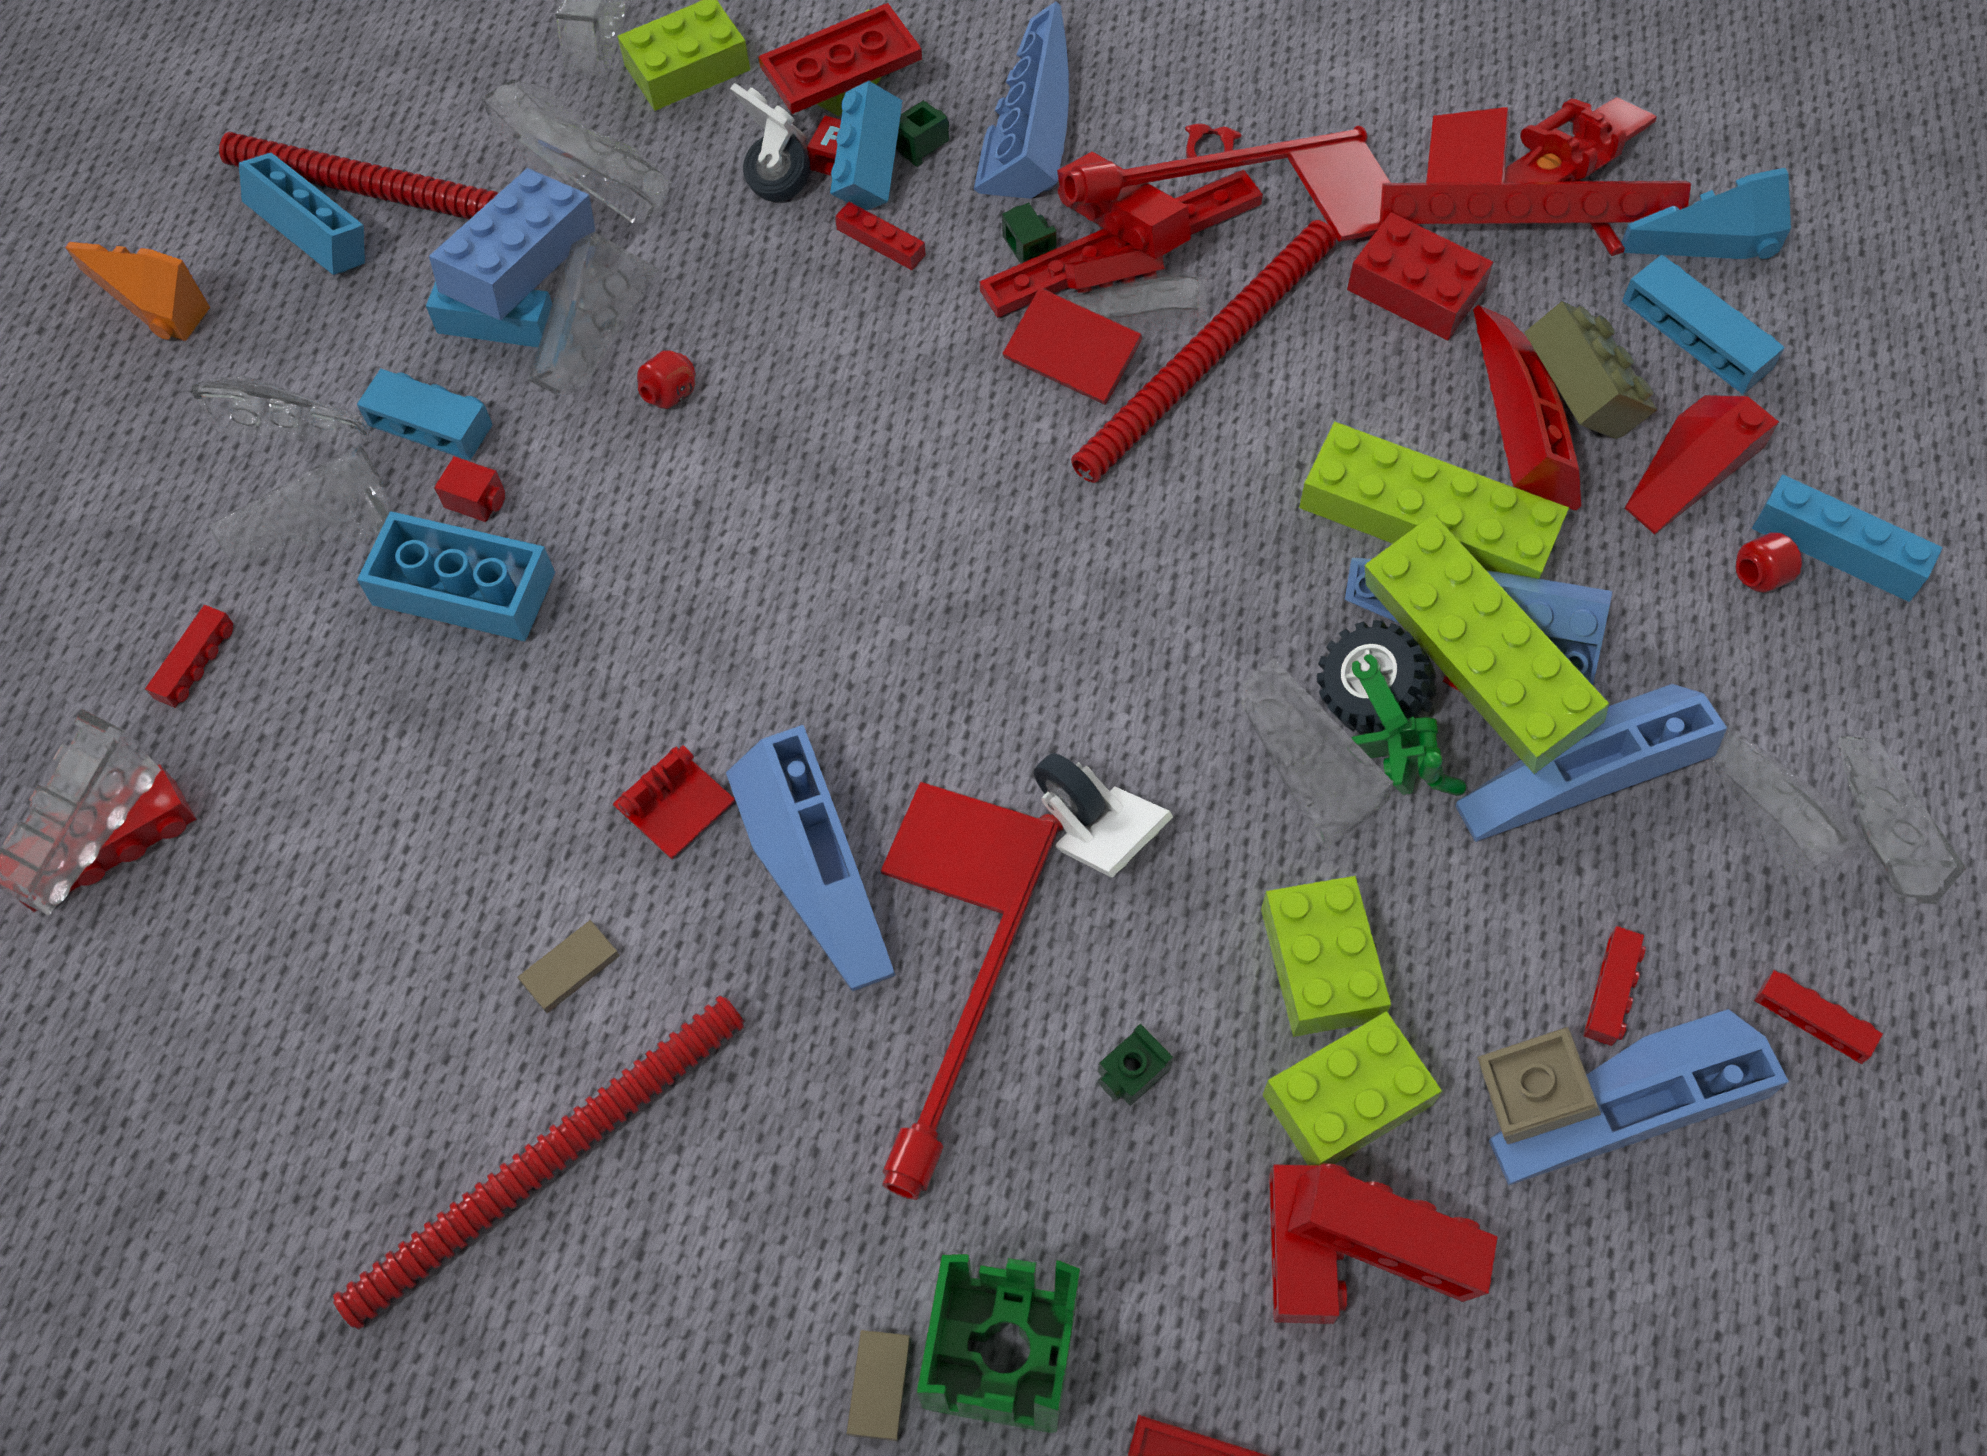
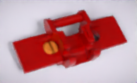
(1597, 140)

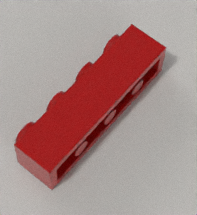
(880, 235)
(1109, 268)
(190, 656)
(1614, 985)
(1818, 1017)

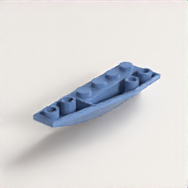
(1566, 613)
(1633, 745)
(807, 852)
(1655, 1089)

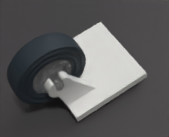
(779, 161)
(1100, 824)

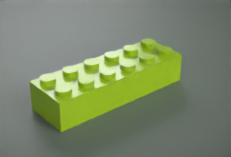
(1394, 489)
(1485, 644)

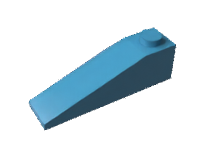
(1731, 225)

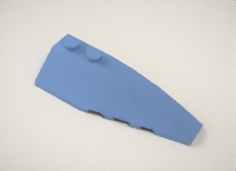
(1028, 142)

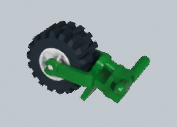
(1378, 686)

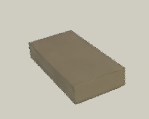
(568, 966)
(878, 1385)

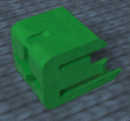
(974, 1309)

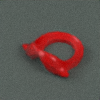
(1197, 131)

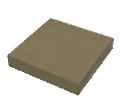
(1538, 1086)

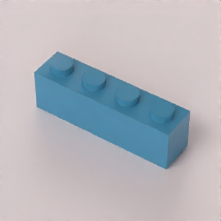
(302, 213)
(1702, 324)
(1848, 538)

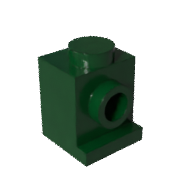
(921, 132)
(1027, 233)
(1128, 1084)

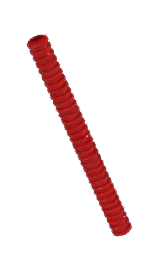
(362, 177)
(1203, 351)
(535, 1164)

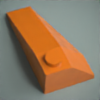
(147, 284)

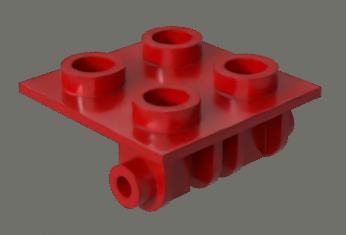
(674, 802)

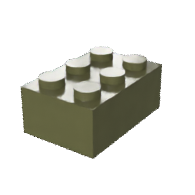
(1591, 370)

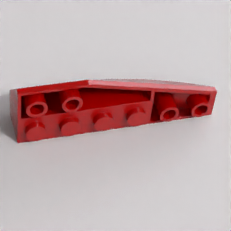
(1528, 413)

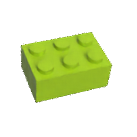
(684, 53)
(1324, 955)
(1351, 1092)

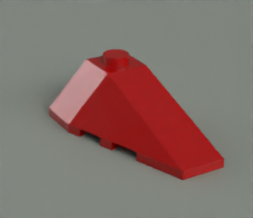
(1698, 454)

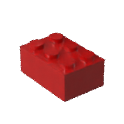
(1419, 276)

